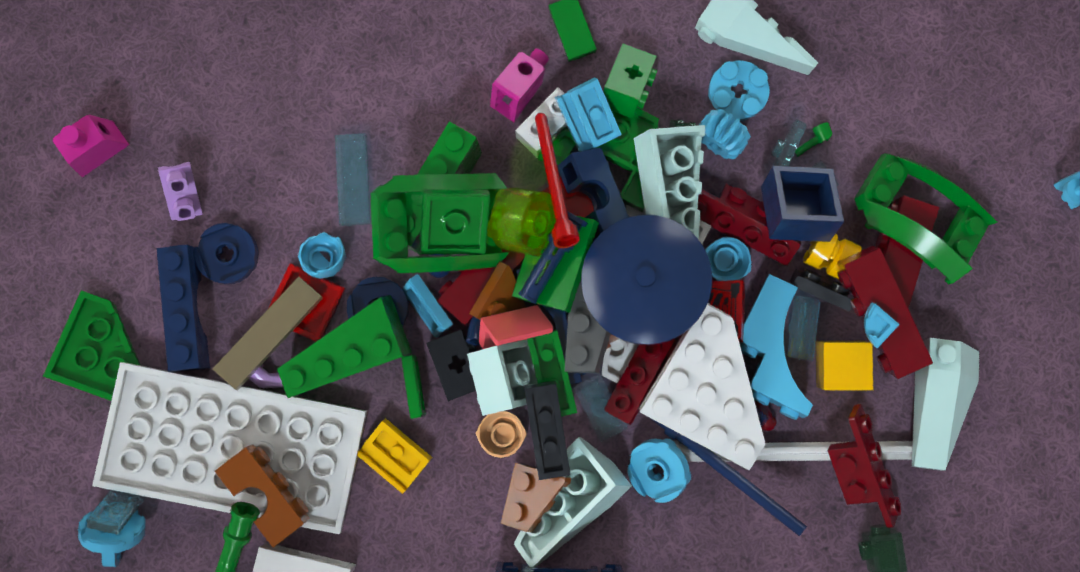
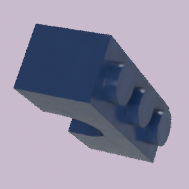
(590, 174)

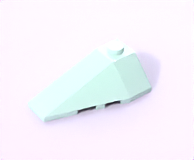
(742, 29)
(942, 401)
(593, 490)

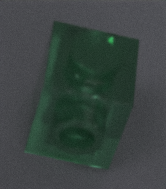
(883, 549)

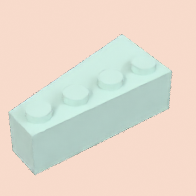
(670, 173)

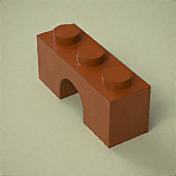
(283, 511)

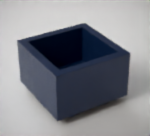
(801, 203)

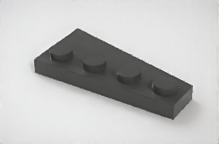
(585, 339)

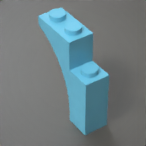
(765, 338)

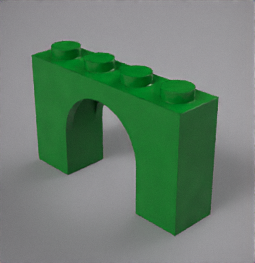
(453, 154)

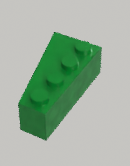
(354, 346)

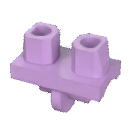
(180, 191)

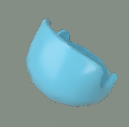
(315, 263)

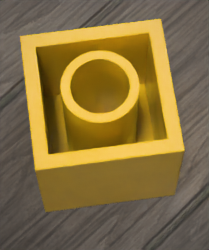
(844, 365)

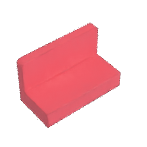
(513, 326)

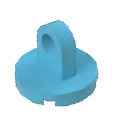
(111, 544)

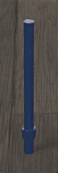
(739, 481)

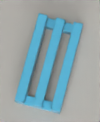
(427, 306)

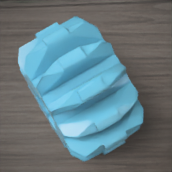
(724, 134)

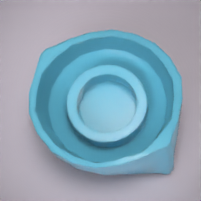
(729, 259)

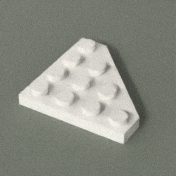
(708, 391)

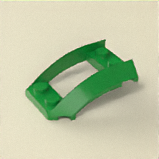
(390, 223)
(962, 237)

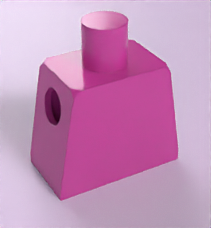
(519, 82)
(87, 144)

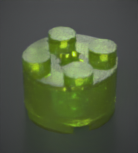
(521, 220)

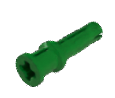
(237, 535)

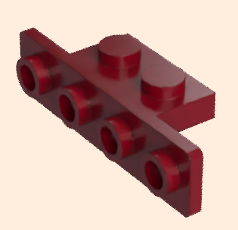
(744, 220)
(638, 380)
(861, 468)

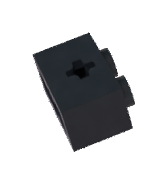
(443, 353)

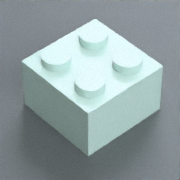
(501, 376)

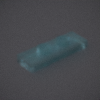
(352, 179)

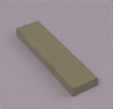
(267, 333)

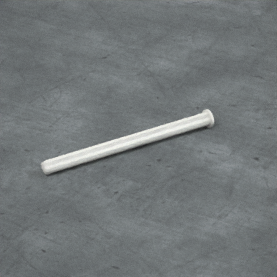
(811, 451)

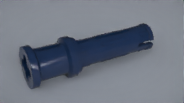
(531, 290)

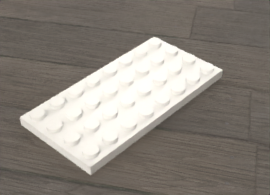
(178, 428)

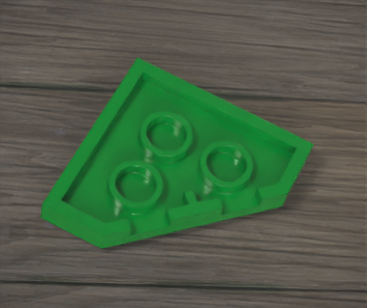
(91, 347)

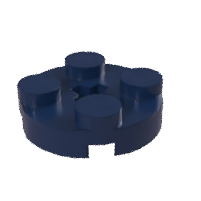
(211, 247)
(374, 288)

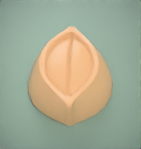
(501, 434)

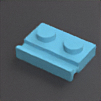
(588, 115)

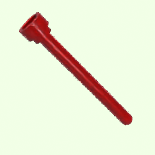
(564, 232)

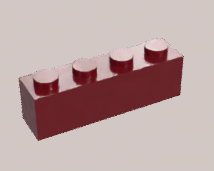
(902, 261)
(870, 282)
(463, 293)

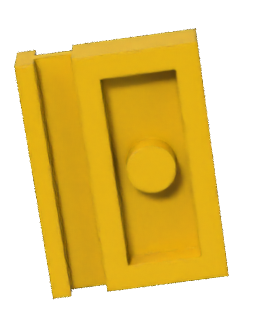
(394, 455)

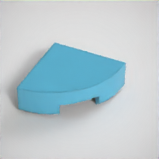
(878, 325)

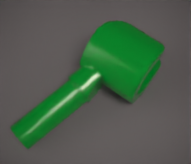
(822, 132)

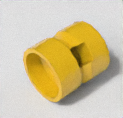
(829, 253)

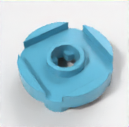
(729, 76)
(670, 458)

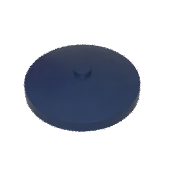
(646, 279)

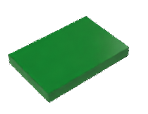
(564, 283)

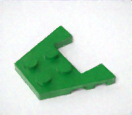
(618, 151)

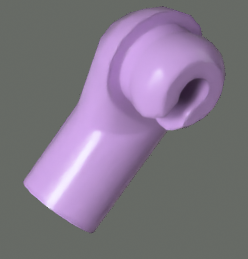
(266, 380)

